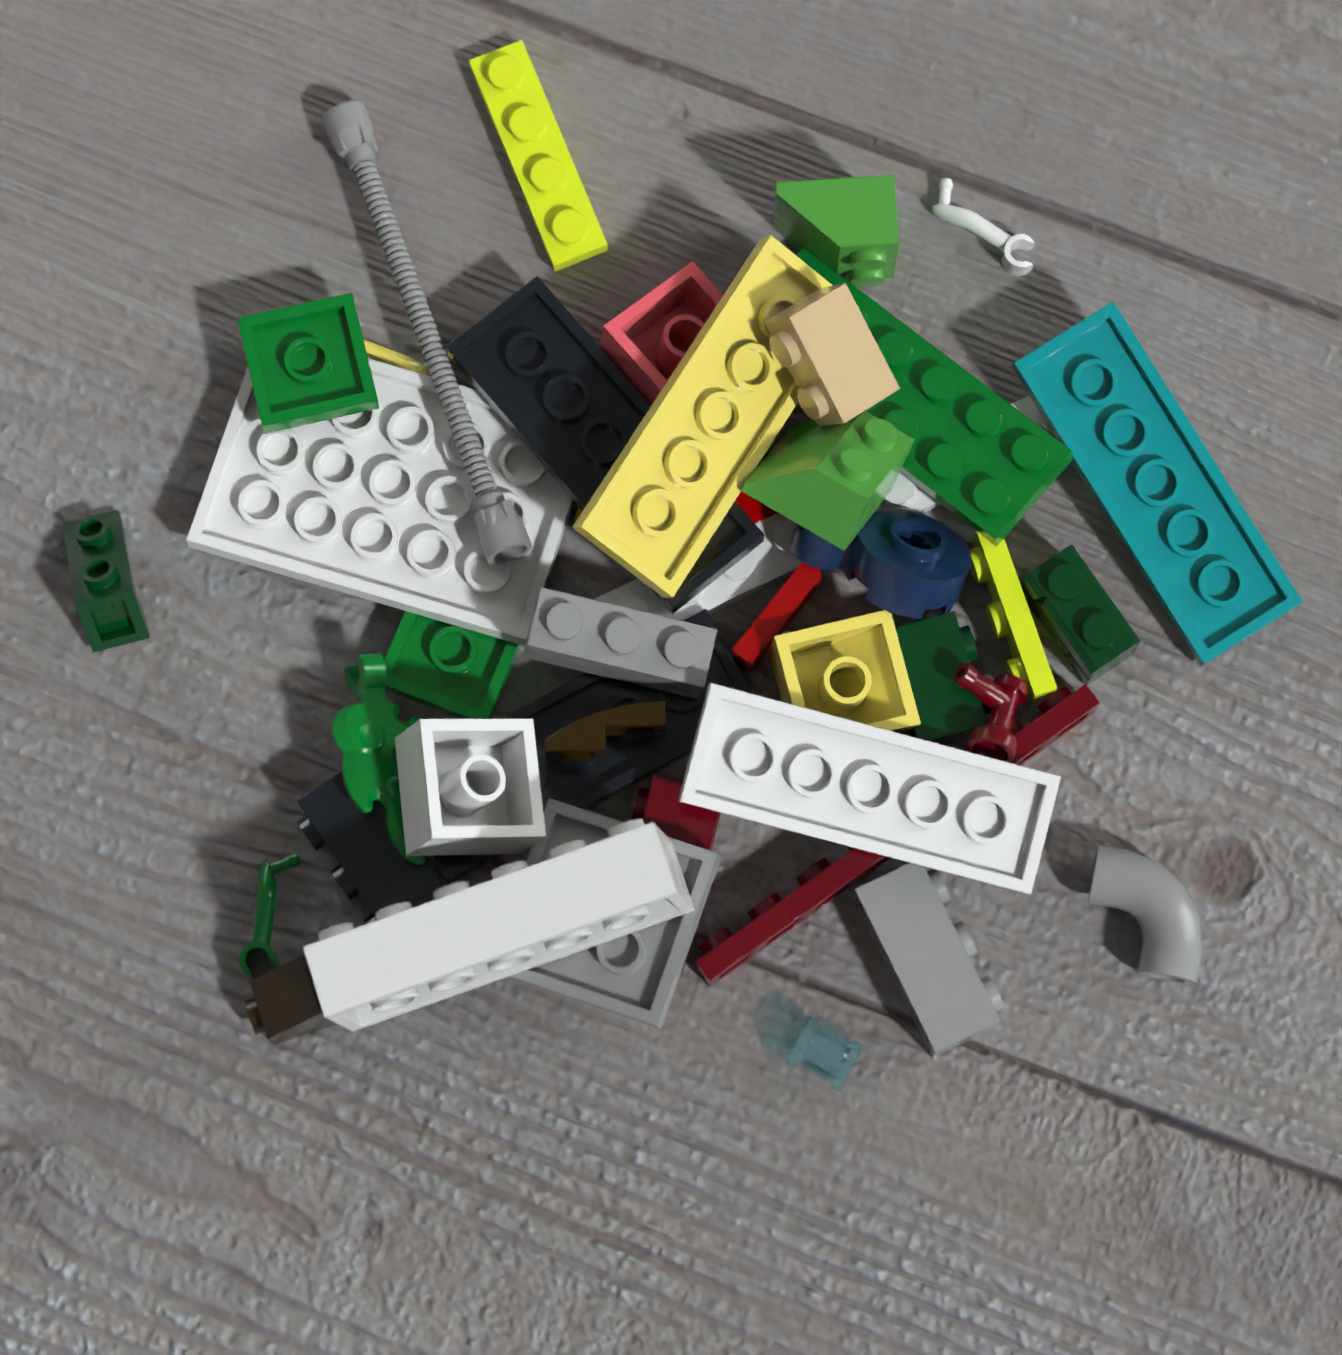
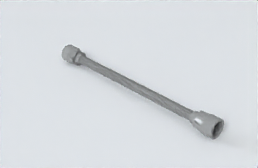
(498, 524)

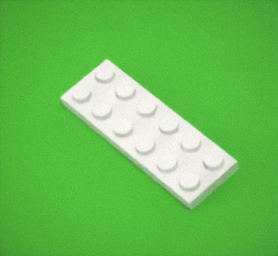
(869, 788)

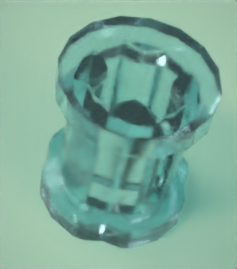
(824, 1054)

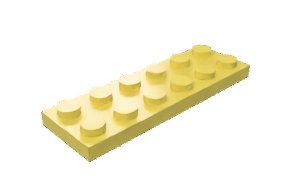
(702, 429)

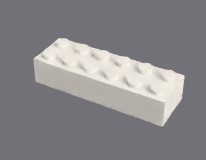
(498, 925)

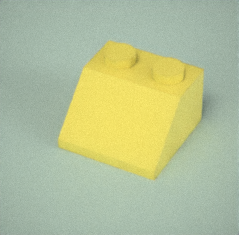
(847, 671)

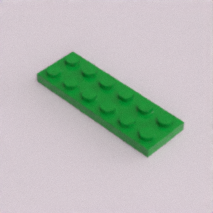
(969, 442)

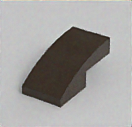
(588, 736)

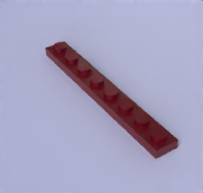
(825, 882)

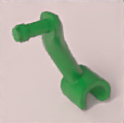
(266, 910)

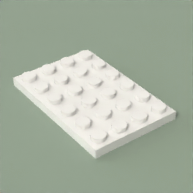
(384, 506)

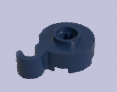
(900, 558)

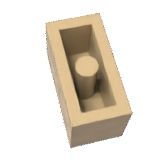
(830, 355)

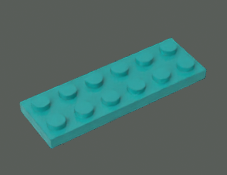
(1157, 484)

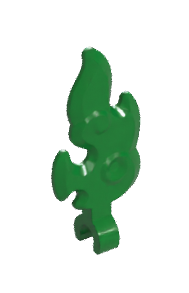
(367, 746)

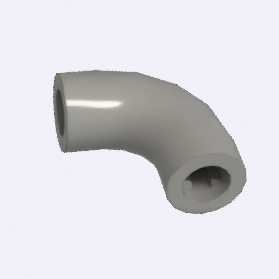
(1161, 907)

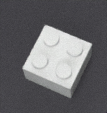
(469, 787)

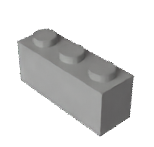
(619, 643)
(929, 957)

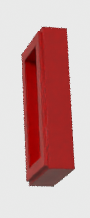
(776, 616)

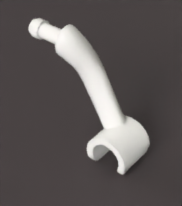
(980, 226)

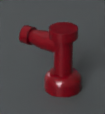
(1003, 697)

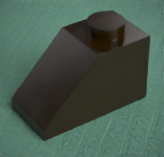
(286, 1003)

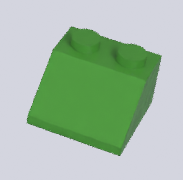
(843, 224)
(831, 474)

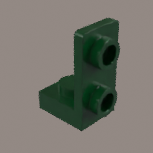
(104, 581)

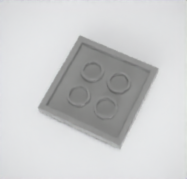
(636, 971)

